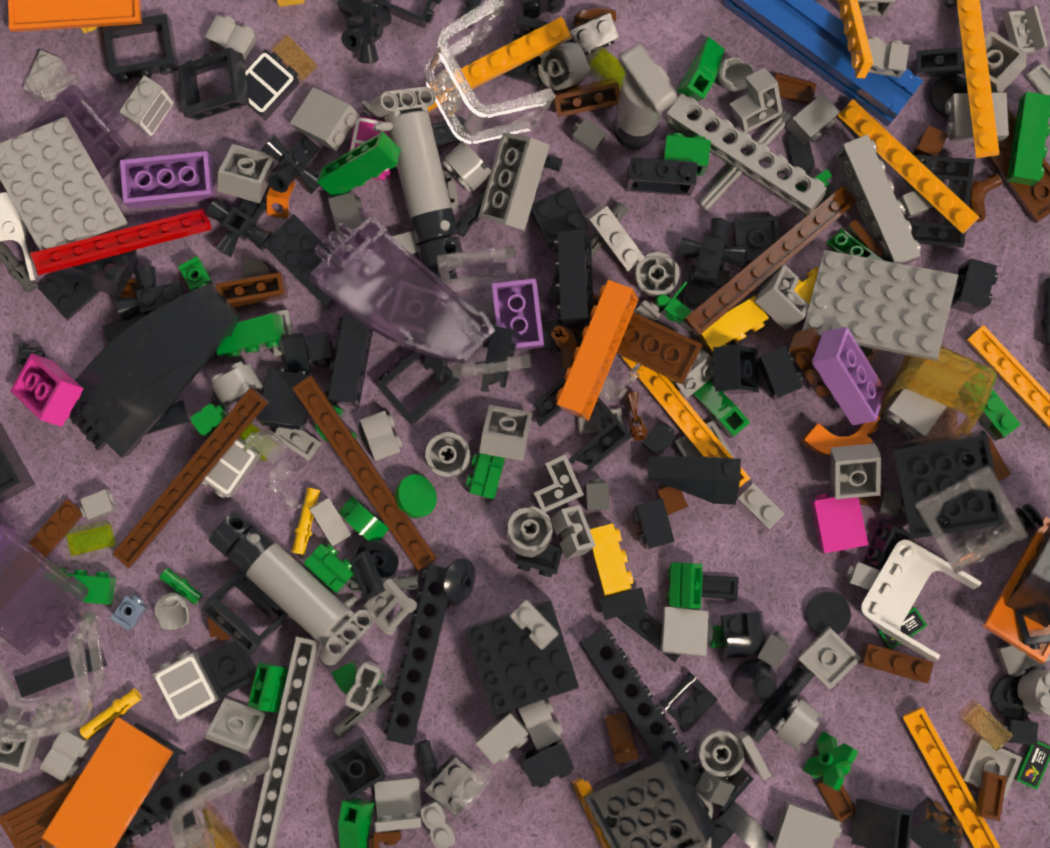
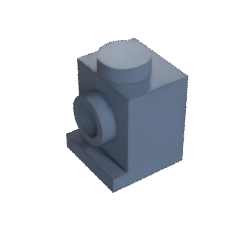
(138, 608)

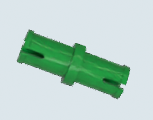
(180, 586)

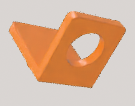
(280, 198)

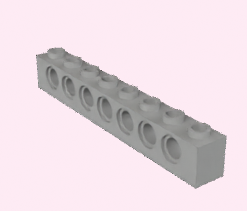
(731, 153)

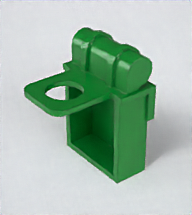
(673, 309)

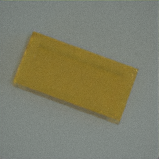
(295, 57)
(987, 727)

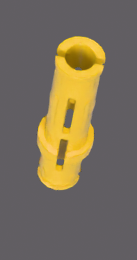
(304, 526)
(118, 708)

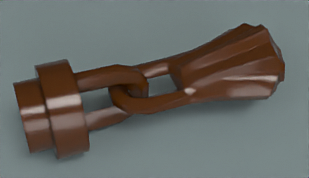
(639, 431)

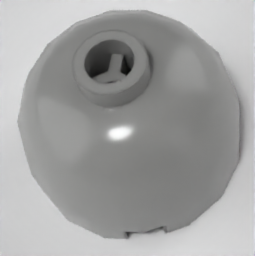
(654, 266)

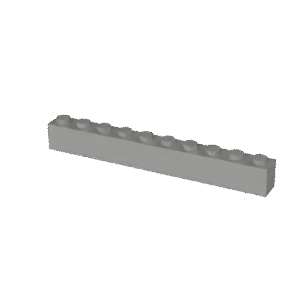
(285, 742)

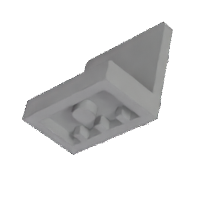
(398, 804)

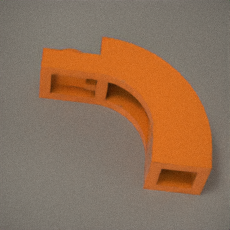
(821, 440)

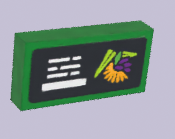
(911, 625)
(1034, 765)

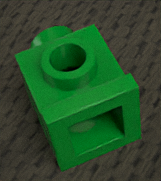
(191, 267)

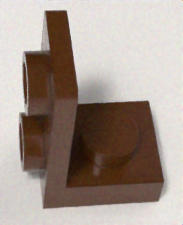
(621, 737)
(388, 837)

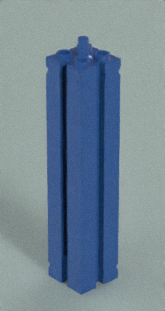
(819, 43)

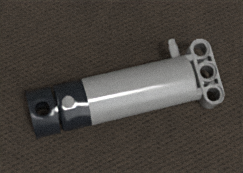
(642, 98)
(419, 170)
(291, 586)

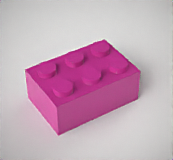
(46, 390)

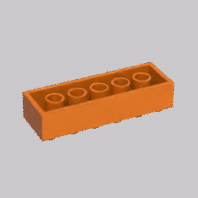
(597, 350)

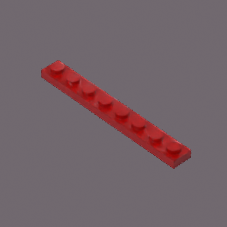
(120, 241)

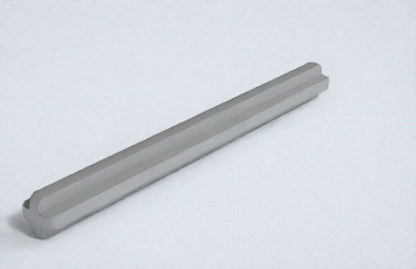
(733, 173)

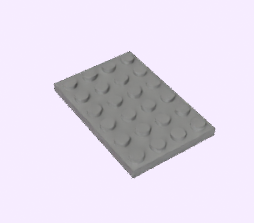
(57, 186)
(882, 303)

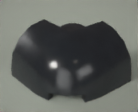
(741, 634)

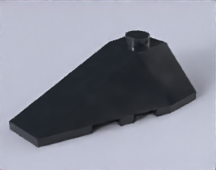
(703, 477)

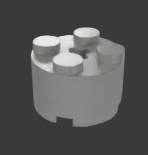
(563, 66)
(468, 166)
(234, 384)
(441, 444)
(522, 521)
(1035, 691)
(798, 724)
(720, 765)

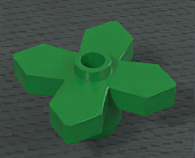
(832, 762)

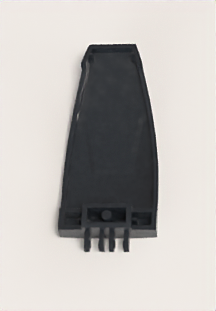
(150, 367)

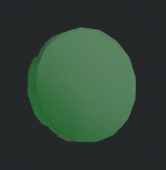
(416, 496)

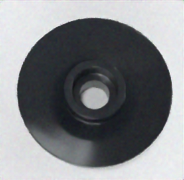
(387, 562)
(459, 580)

